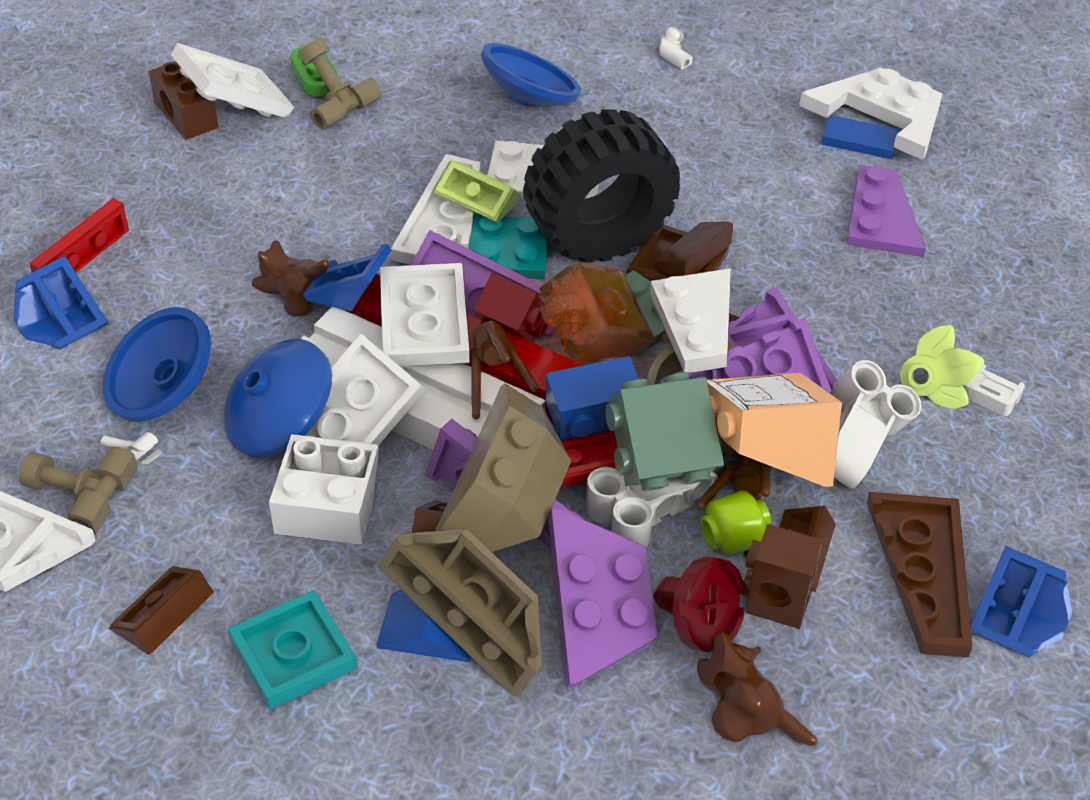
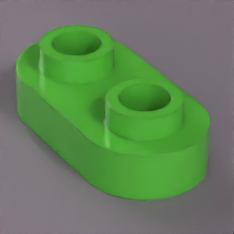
(308, 75)

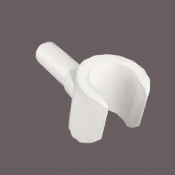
(138, 447)

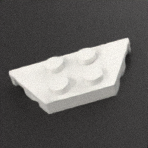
(35, 540)

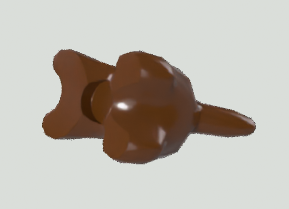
(287, 277)
(748, 699)

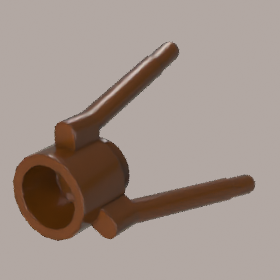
(493, 349)
(745, 475)

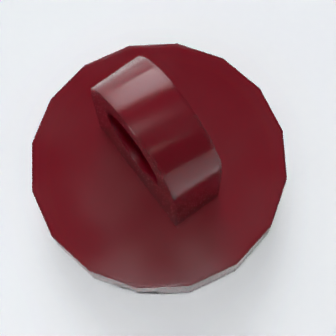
(703, 601)

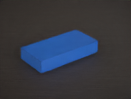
(860, 137)

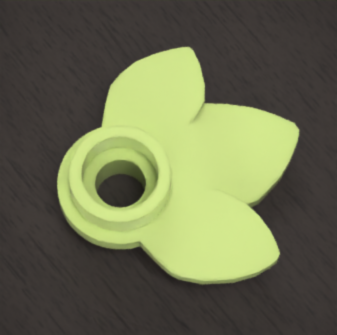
(947, 368)

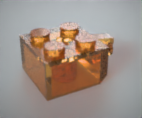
(595, 313)

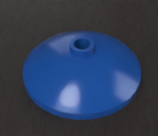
(529, 76)
(157, 364)
(277, 396)

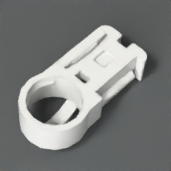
(994, 392)

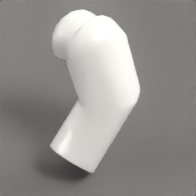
(671, 49)

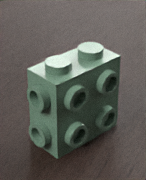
(664, 431)

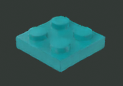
(511, 243)
(292, 649)

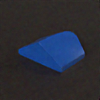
(346, 282)
(55, 306)
(1024, 604)
(412, 631)

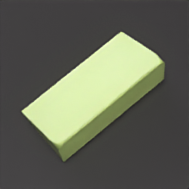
(477, 191)

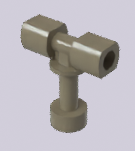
(341, 96)
(90, 487)

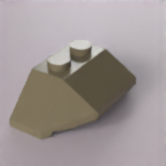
(508, 475)
(471, 600)

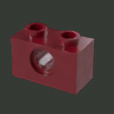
(512, 307)

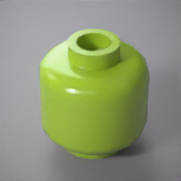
(734, 522)

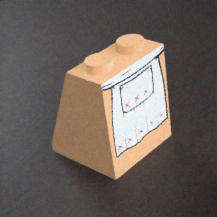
(779, 422)

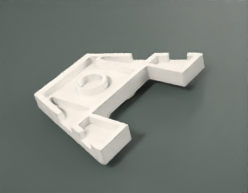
(886, 97)

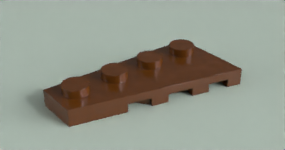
(928, 566)

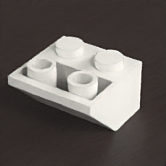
(325, 489)

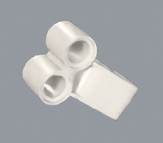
(867, 417)
(634, 510)

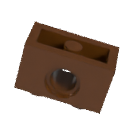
(181, 102)
(781, 575)

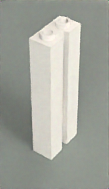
(446, 384)

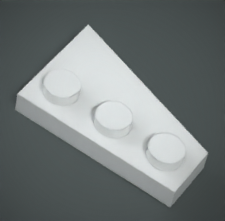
(695, 317)

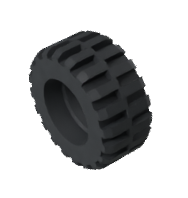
(582, 158)

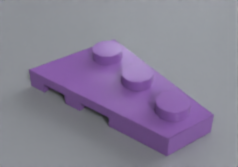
(882, 214)

